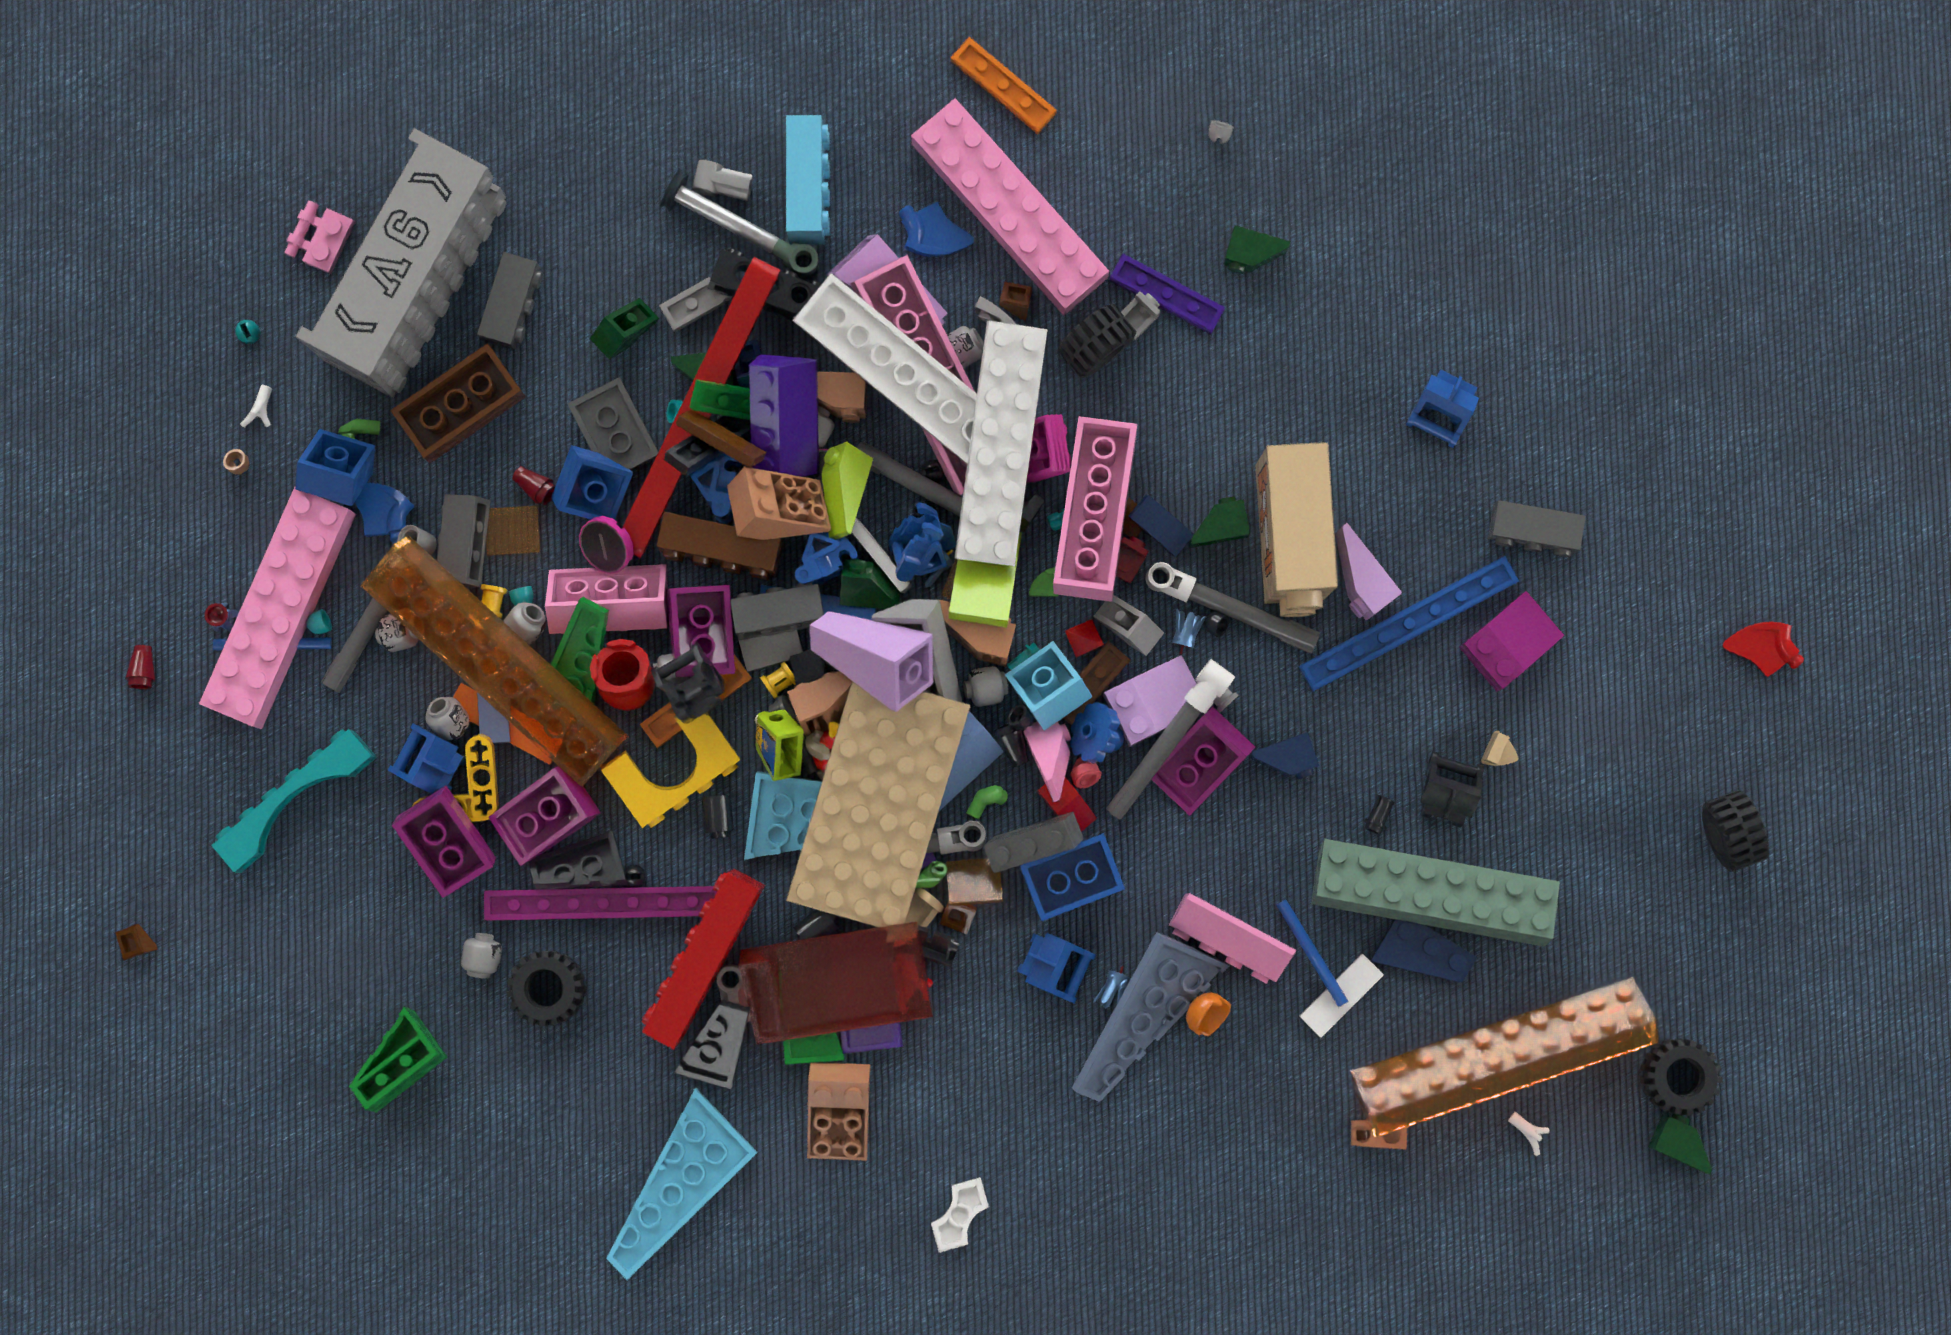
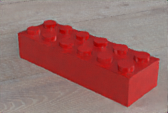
(705, 955)

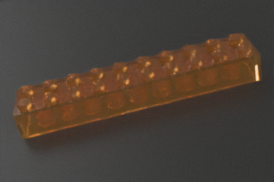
(494, 660)
(1504, 1056)

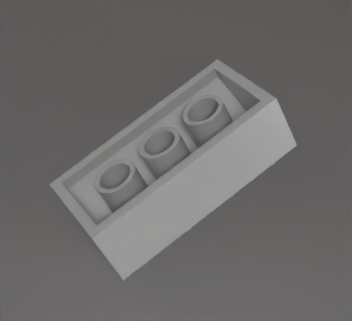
(928, 617)

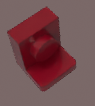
(1130, 559)

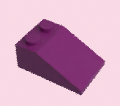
(703, 618)
(1511, 641)
(1202, 760)
(543, 815)

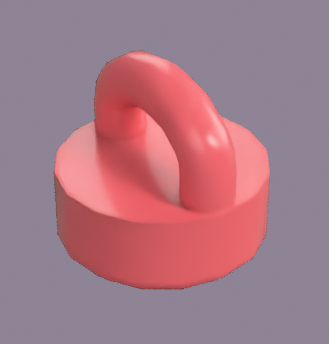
(1085, 773)

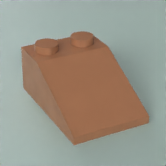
(843, 395)

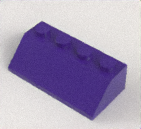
(785, 413)

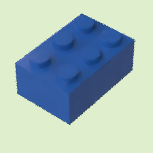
(1072, 877)

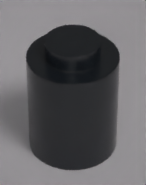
(717, 816)
(817, 924)

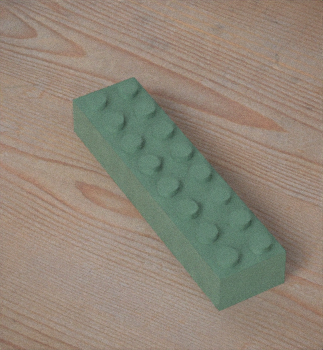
(1435, 892)

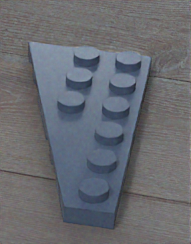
(1148, 1008)

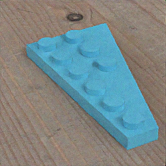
(779, 814)
(688, 1173)

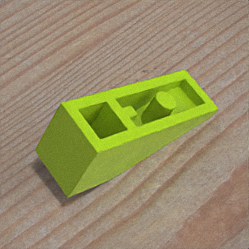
(843, 486)

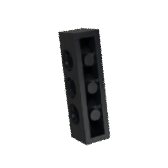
(780, 302)

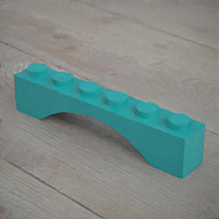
(248, 838)

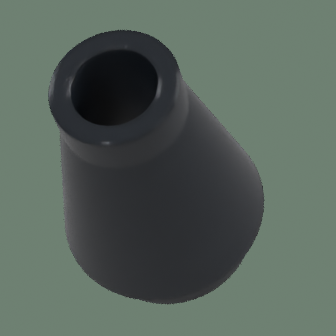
(1012, 744)

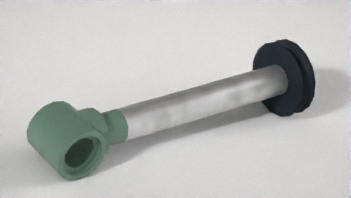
(788, 253)

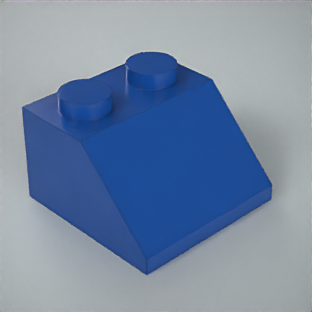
(590, 485)

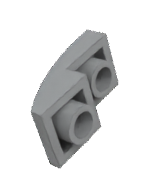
(990, 312)

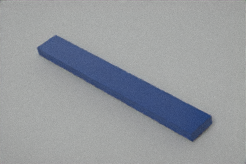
(1408, 623)

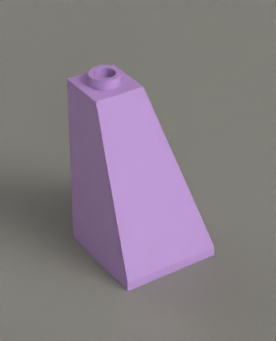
(868, 257)
(877, 656)

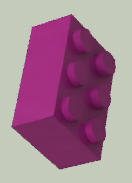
(444, 841)

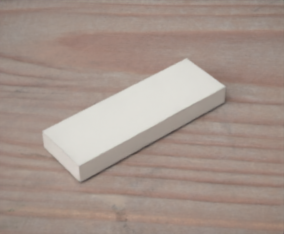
(879, 555)
(1354, 983)

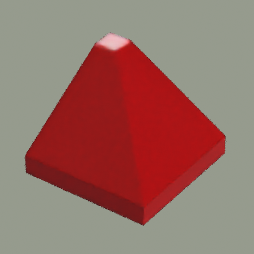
(1084, 638)

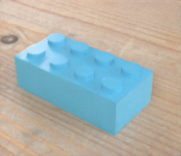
(805, 177)

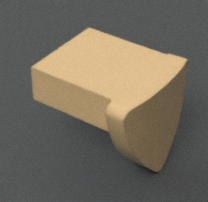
(1499, 751)
(923, 908)

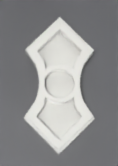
(952, 1227)

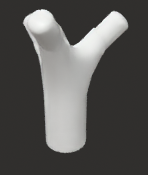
(260, 407)
(1530, 1131)

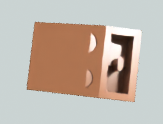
(776, 505)
(983, 641)
(820, 701)
(838, 1111)

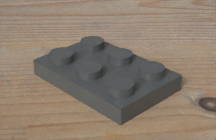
(614, 425)

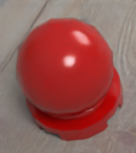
(623, 675)

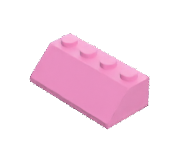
(632, 596)
(1231, 938)

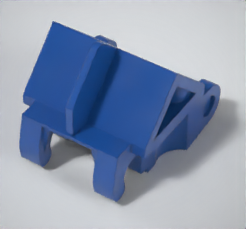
(1450, 397)
(713, 482)
(920, 544)
(823, 558)
(434, 763)
(1047, 961)

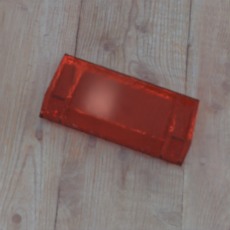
(836, 983)

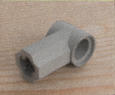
(715, 179)
(732, 993)

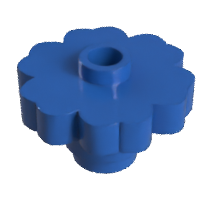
(1096, 733)

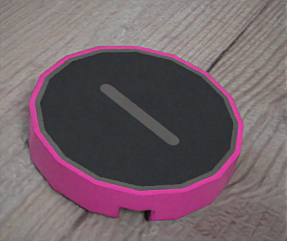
(606, 544)

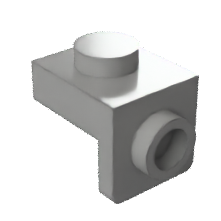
(1141, 312)

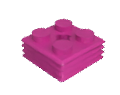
(1048, 449)

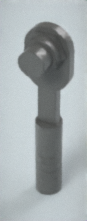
(784, 704)

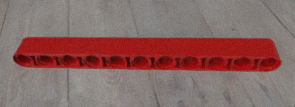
(715, 367)

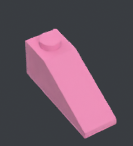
(1050, 754)

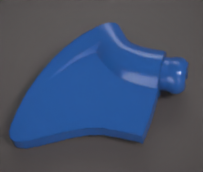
(932, 232)
(383, 510)

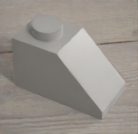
(1129, 624)

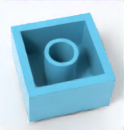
(1048, 685)

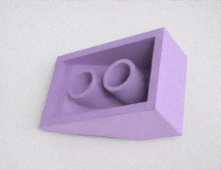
(1365, 579)
(1150, 699)

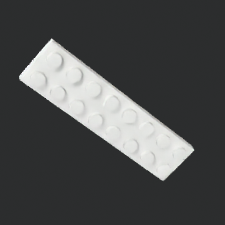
(891, 363)
(1000, 443)

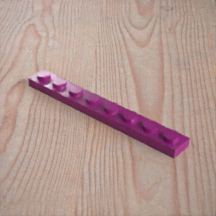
(595, 903)

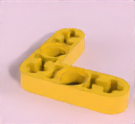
(471, 800)

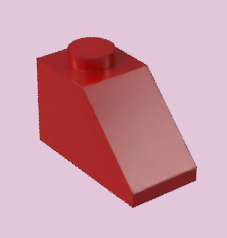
(1069, 801)

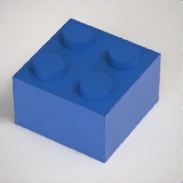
(335, 467)

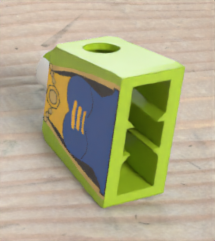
(777, 735)

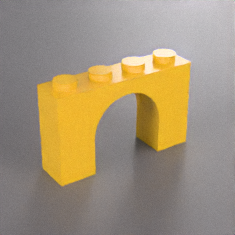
(651, 801)

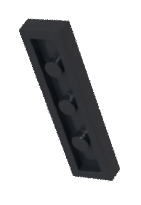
(695, 453)

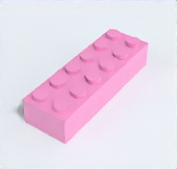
(1095, 509)

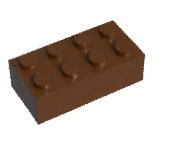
(458, 403)
(718, 545)

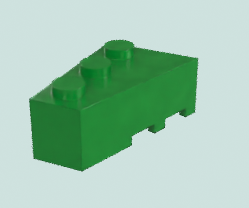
(398, 1062)

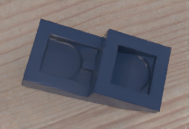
(1161, 525)

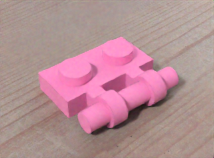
(327, 241)

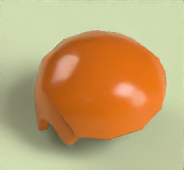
(1207, 1013)

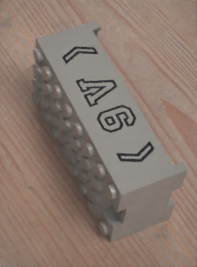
(407, 266)

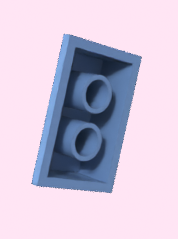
(974, 754)

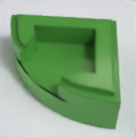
(1043, 584)

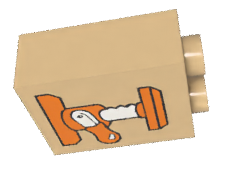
(1296, 527)

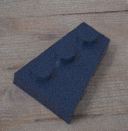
(1423, 951)

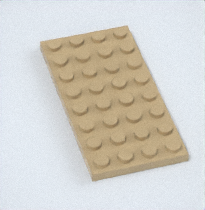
(877, 807)

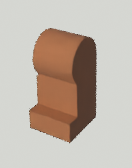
(1362, 1136)

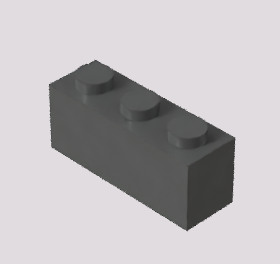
(510, 301)
(1536, 528)
(464, 537)
(776, 610)
(1033, 842)

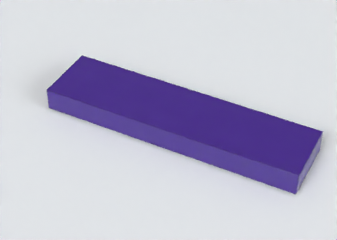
(1169, 294)

